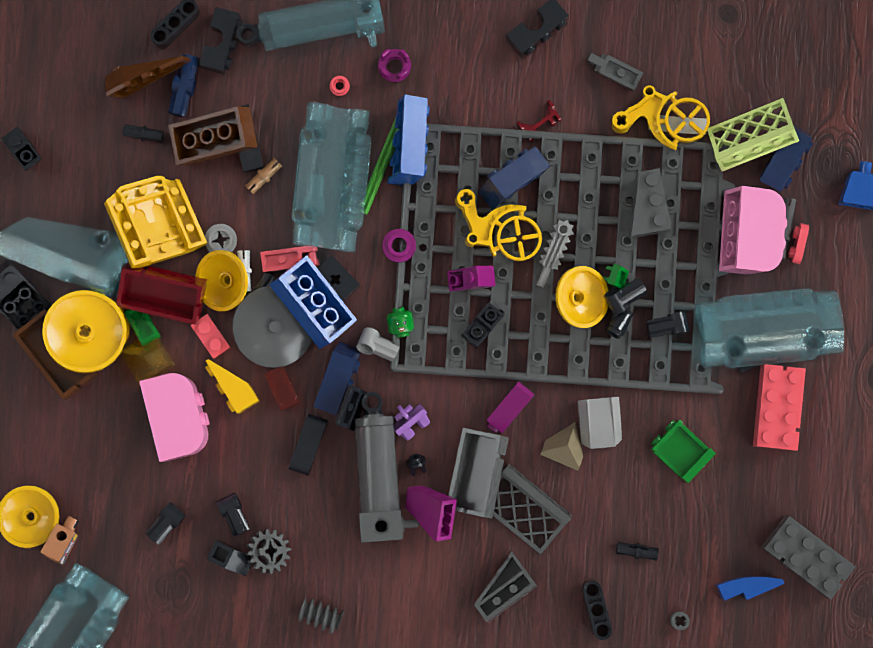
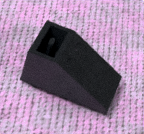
(18, 296)

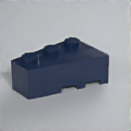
(785, 161)
(513, 177)
(337, 378)

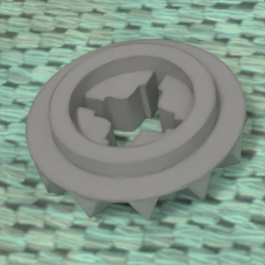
(226, 232)

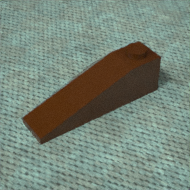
(129, 79)

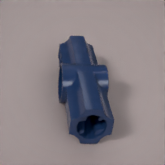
(183, 87)

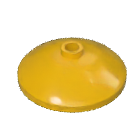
(217, 269)
(589, 292)
(14, 516)

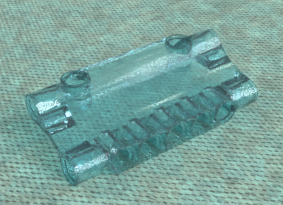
(331, 177)

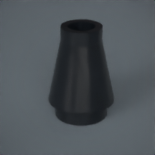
(618, 326)

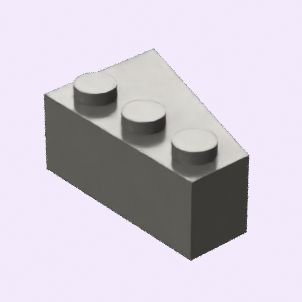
(650, 207)
(505, 589)

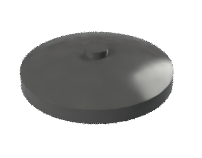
(268, 330)

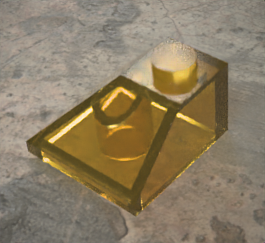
(147, 360)

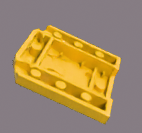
(154, 221)

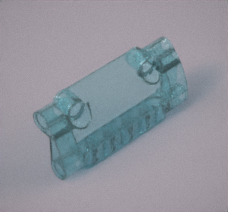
(770, 327)
(81, 617)

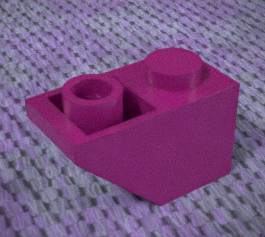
(471, 278)

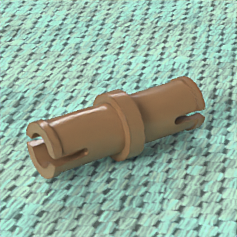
(263, 176)

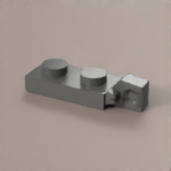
(615, 70)

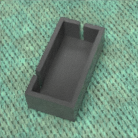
(478, 472)
(808, 557)

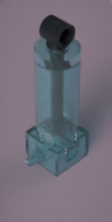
(314, 23)

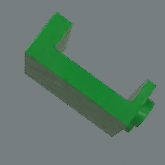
(681, 451)

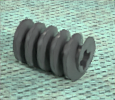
(320, 615)

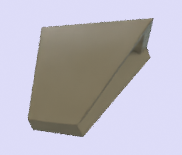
(564, 447)

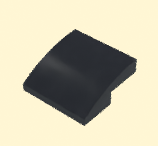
(350, 408)

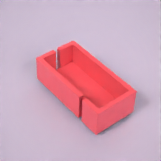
(779, 407)

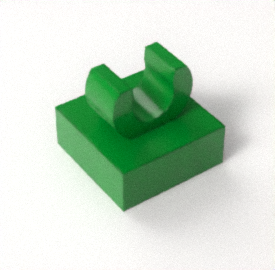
(617, 277)

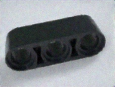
(176, 14)
(308, 444)
(603, 617)

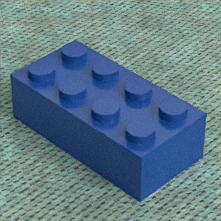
(313, 302)

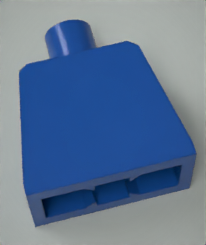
(858, 188)

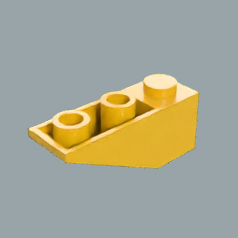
(238, 391)

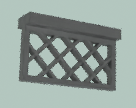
(540, 498)

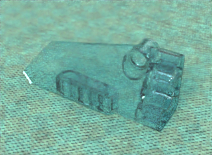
(66, 252)

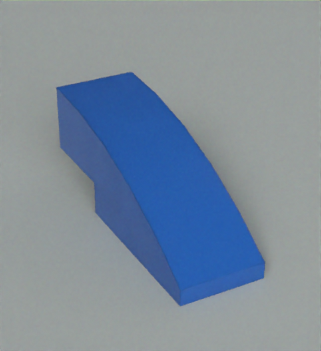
(747, 586)

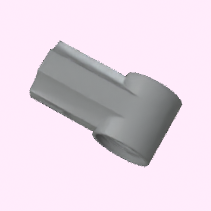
(372, 343)

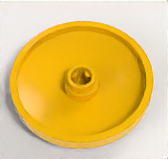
(84, 331)

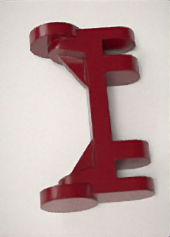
(551, 111)

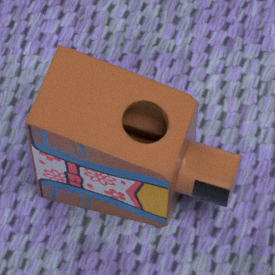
(59, 550)

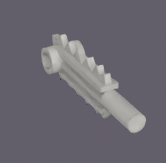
(553, 252)

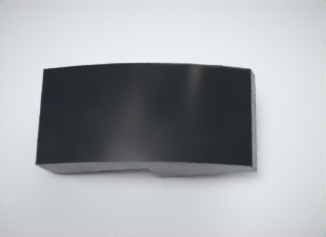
(482, 325)

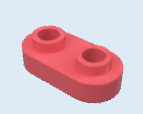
(800, 234)

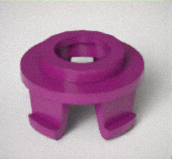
(393, 54)
(402, 256)

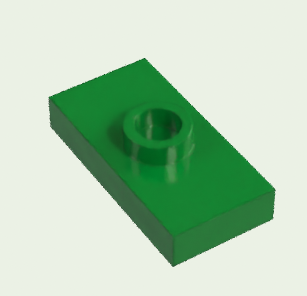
(142, 326)

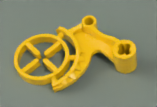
(651, 107)
(482, 228)

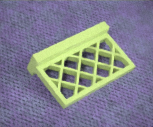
(756, 145)

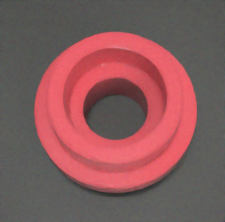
(339, 79)

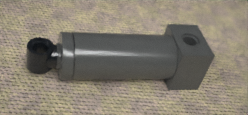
(378, 475)

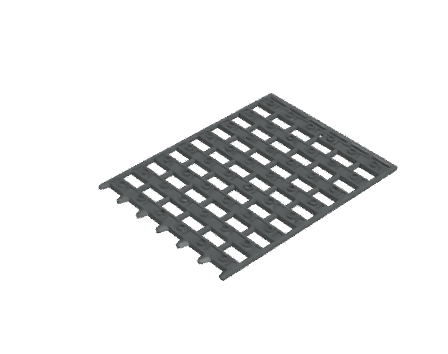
(547, 215)

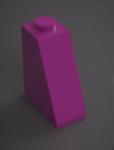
(509, 408)
(432, 511)

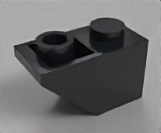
(21, 148)
(229, 558)

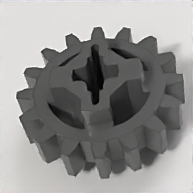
(268, 559)

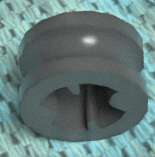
(679, 614)

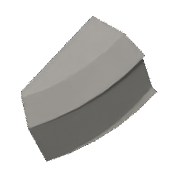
(600, 422)

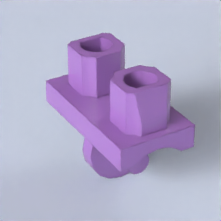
(408, 417)

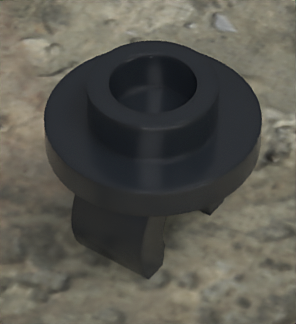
(416, 461)

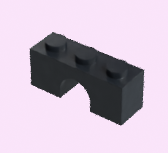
(524, 40)
(218, 58)

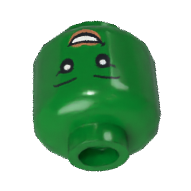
(400, 322)

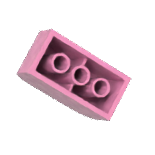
(752, 230)
(175, 415)

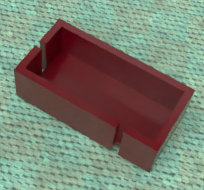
(161, 293)

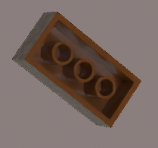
(213, 135)

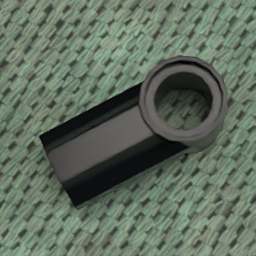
(620, 298)
(671, 324)
(231, 509)
(168, 519)

